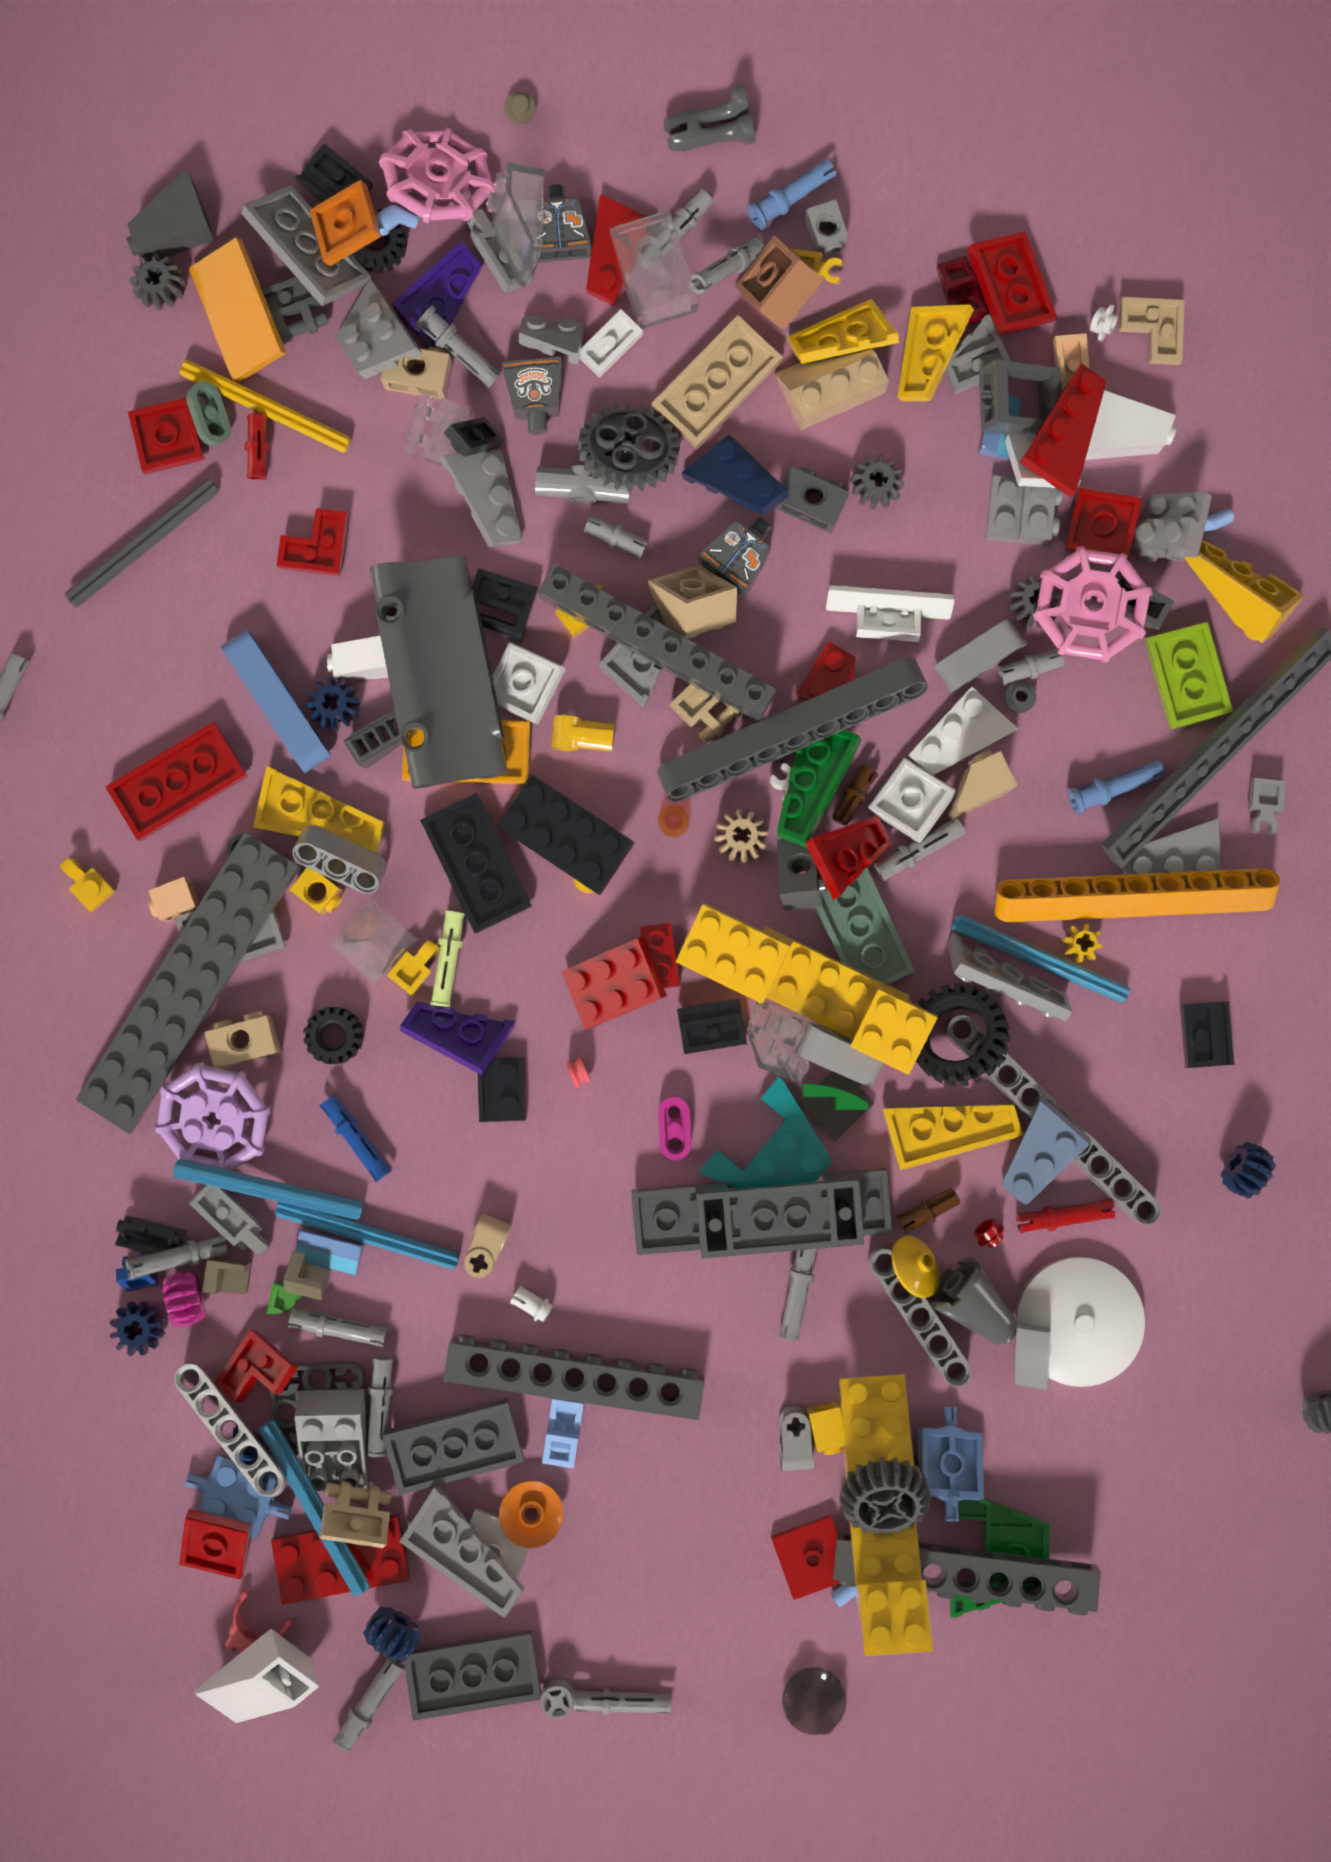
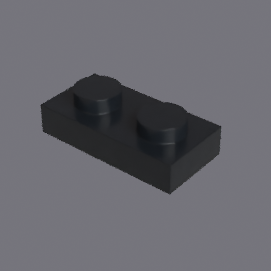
(473, 436)

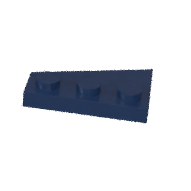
(738, 475)

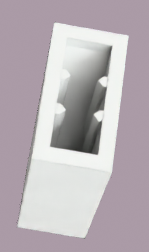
(1129, 429)
(358, 660)

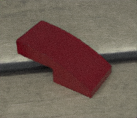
(961, 286)

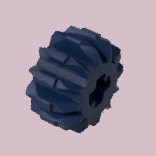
(322, 703)
(1248, 1170)
(147, 1321)
(392, 1633)

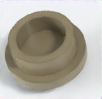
(519, 108)

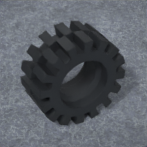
(386, 256)
(314, 1031)

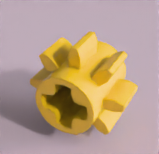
(1089, 937)

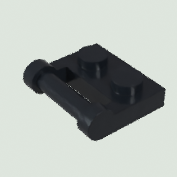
(506, 596)

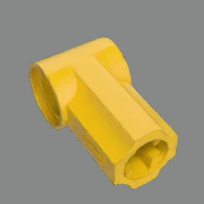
(572, 734)

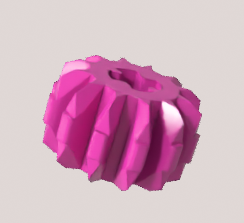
(184, 1299)

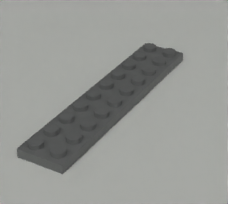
(188, 982)

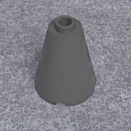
(974, 1302)

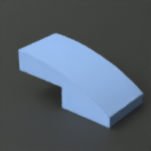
(563, 1433)

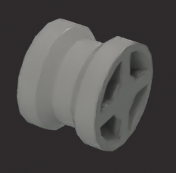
(555, 1705)

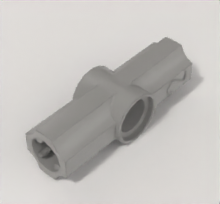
(577, 486)

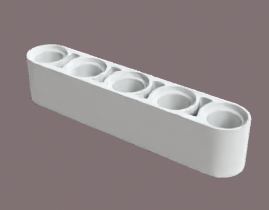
(215, 1423)

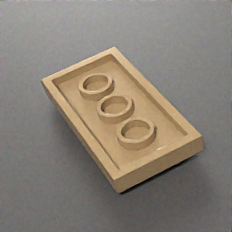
(717, 381)

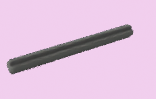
(141, 542)

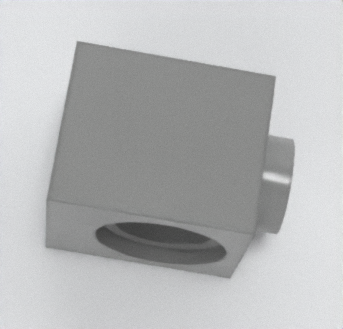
(826, 215)

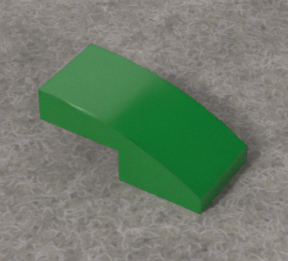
(841, 1099)

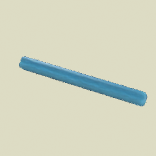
(1040, 958)
(268, 1189)
(369, 1235)
(312, 1505)

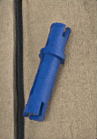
(355, 1137)

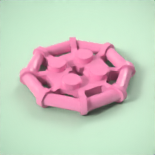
(433, 188)
(1108, 593)

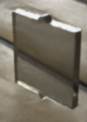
(821, 1109)

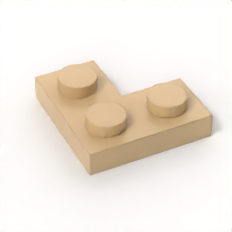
(1162, 321)

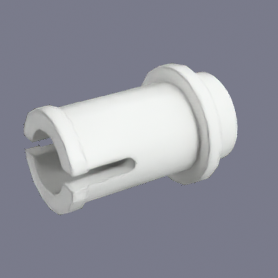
(532, 1304)

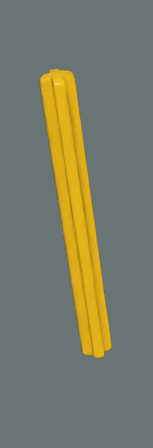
(267, 406)

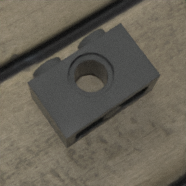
(821, 514)
(797, 889)

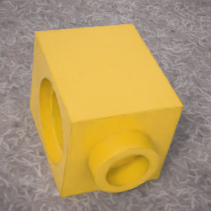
(303, 889)
(827, 1427)

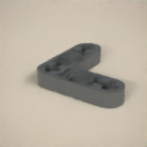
(291, 1394)

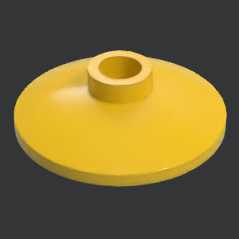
(915, 1266)

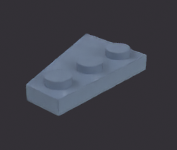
(1043, 1153)

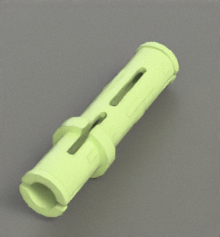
(454, 921)

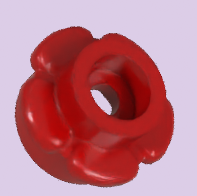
(989, 1233)

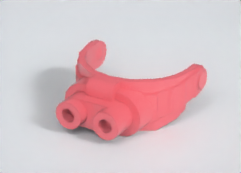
(240, 1635)

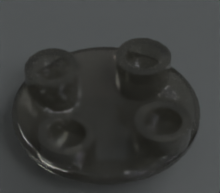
(814, 1701)

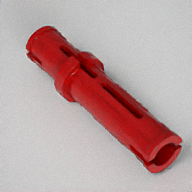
(1051, 1217)

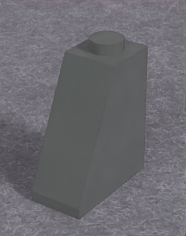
(170, 222)

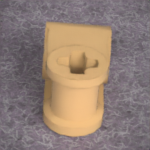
(487, 1240)

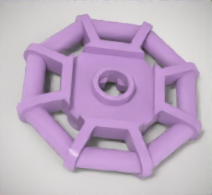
(200, 1104)

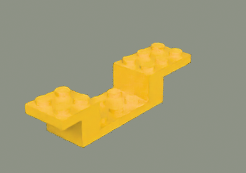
(808, 983)
(886, 1567)

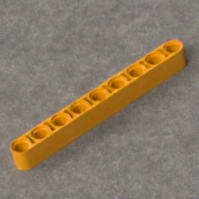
(1136, 895)

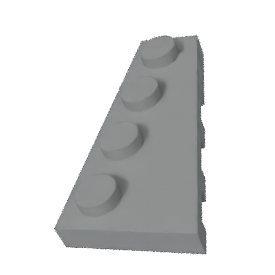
(1006, 979)
(458, 1551)

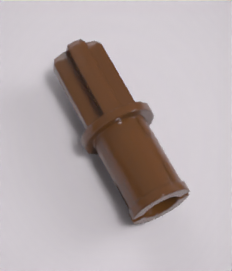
(854, 794)
(928, 1210)

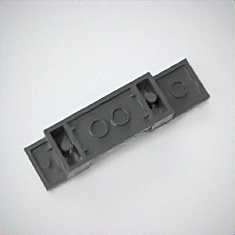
(762, 1217)

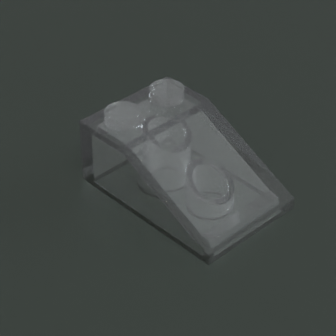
(518, 216)
(654, 270)

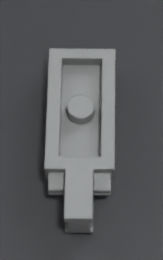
(491, 251)
(230, 1219)

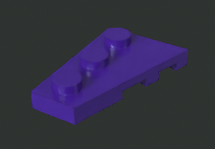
(441, 286)
(459, 1036)

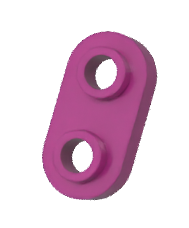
(674, 1128)

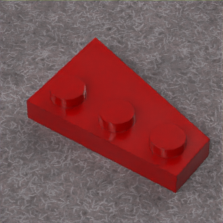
(847, 852)

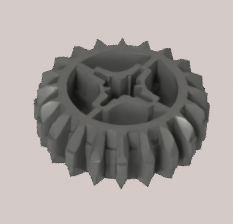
(885, 1496)

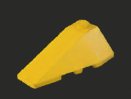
(1249, 599)

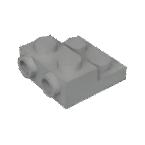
(1021, 512)
(1172, 526)

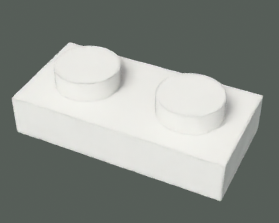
(610, 343)

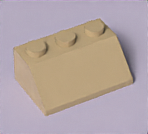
(831, 385)

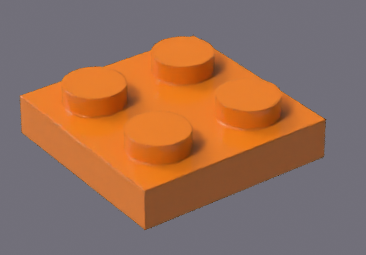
(345, 223)

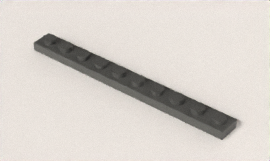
(1219, 748)

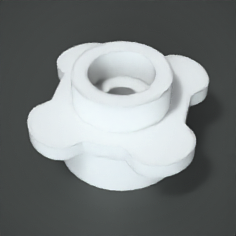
(1104, 321)

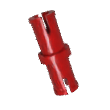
(257, 446)

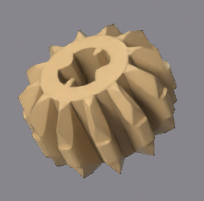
(742, 825)

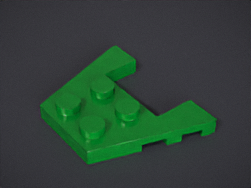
(1005, 1532)

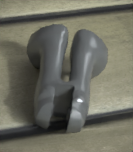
(693, 121)

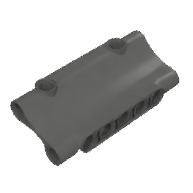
(439, 670)

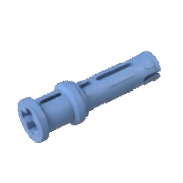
(780, 199)
(1102, 790)

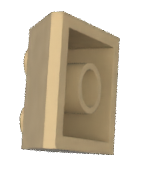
(694, 601)
(982, 783)

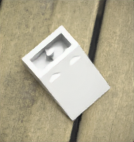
(261, 1680)

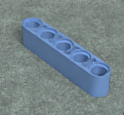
(276, 701)

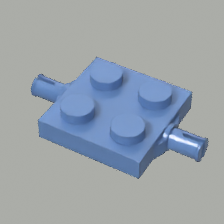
(951, 1463)
(232, 1496)

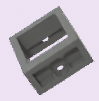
(994, 395)

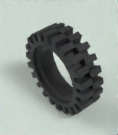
(990, 1051)

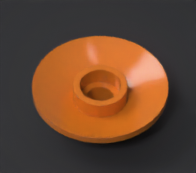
(520, 1529)

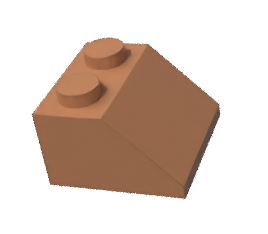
(779, 283)

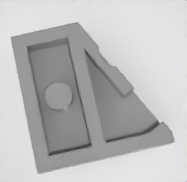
(552, 335)
(973, 354)

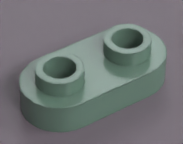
(208, 415)

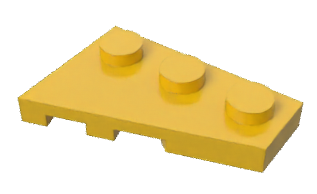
(844, 333)
(929, 347)

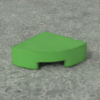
(280, 1300)

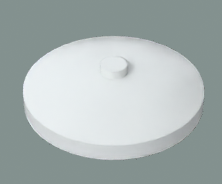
(1091, 1317)

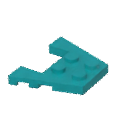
(786, 1158)

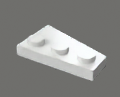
(960, 733)

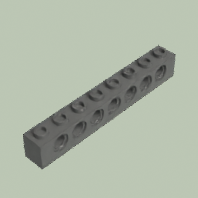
(656, 642)
(461, 1370)
(1078, 1600)

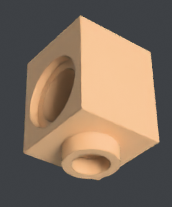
(173, 899)

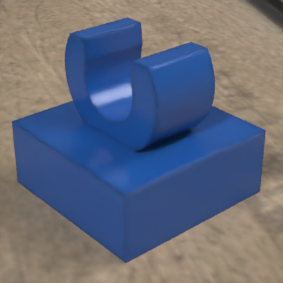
(137, 1283)

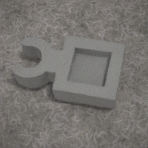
(1266, 798)

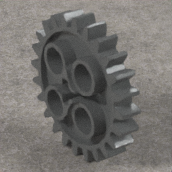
(628, 447)

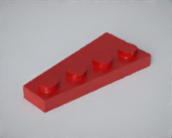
(1066, 433)

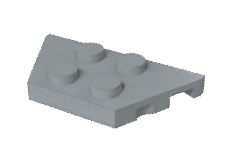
(374, 334)

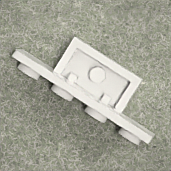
(889, 612)

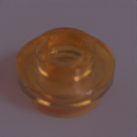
(676, 811)

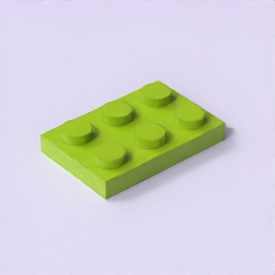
(1188, 675)

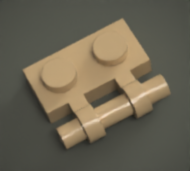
(695, 705)
(355, 1524)

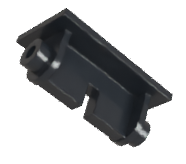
(148, 1235)

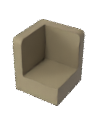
(226, 1276)
(305, 1278)

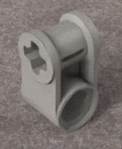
(795, 1444)

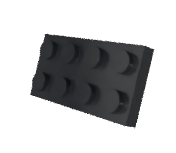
(566, 834)
(476, 863)

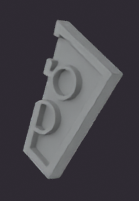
(631, 671)

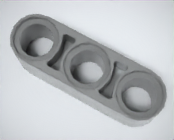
(980, 655)
(339, 859)
(835, 1054)

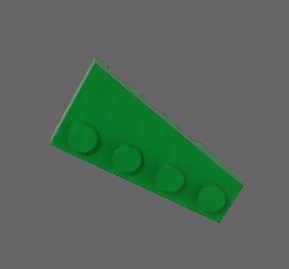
(813, 784)

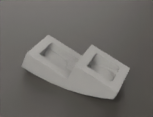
(1032, 1356)

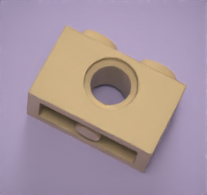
(431, 381)
(223, 1044)

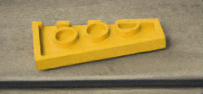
(291, 806)
(940, 1132)

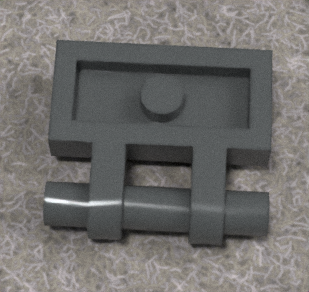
(288, 300)

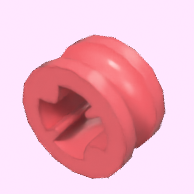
(578, 1072)

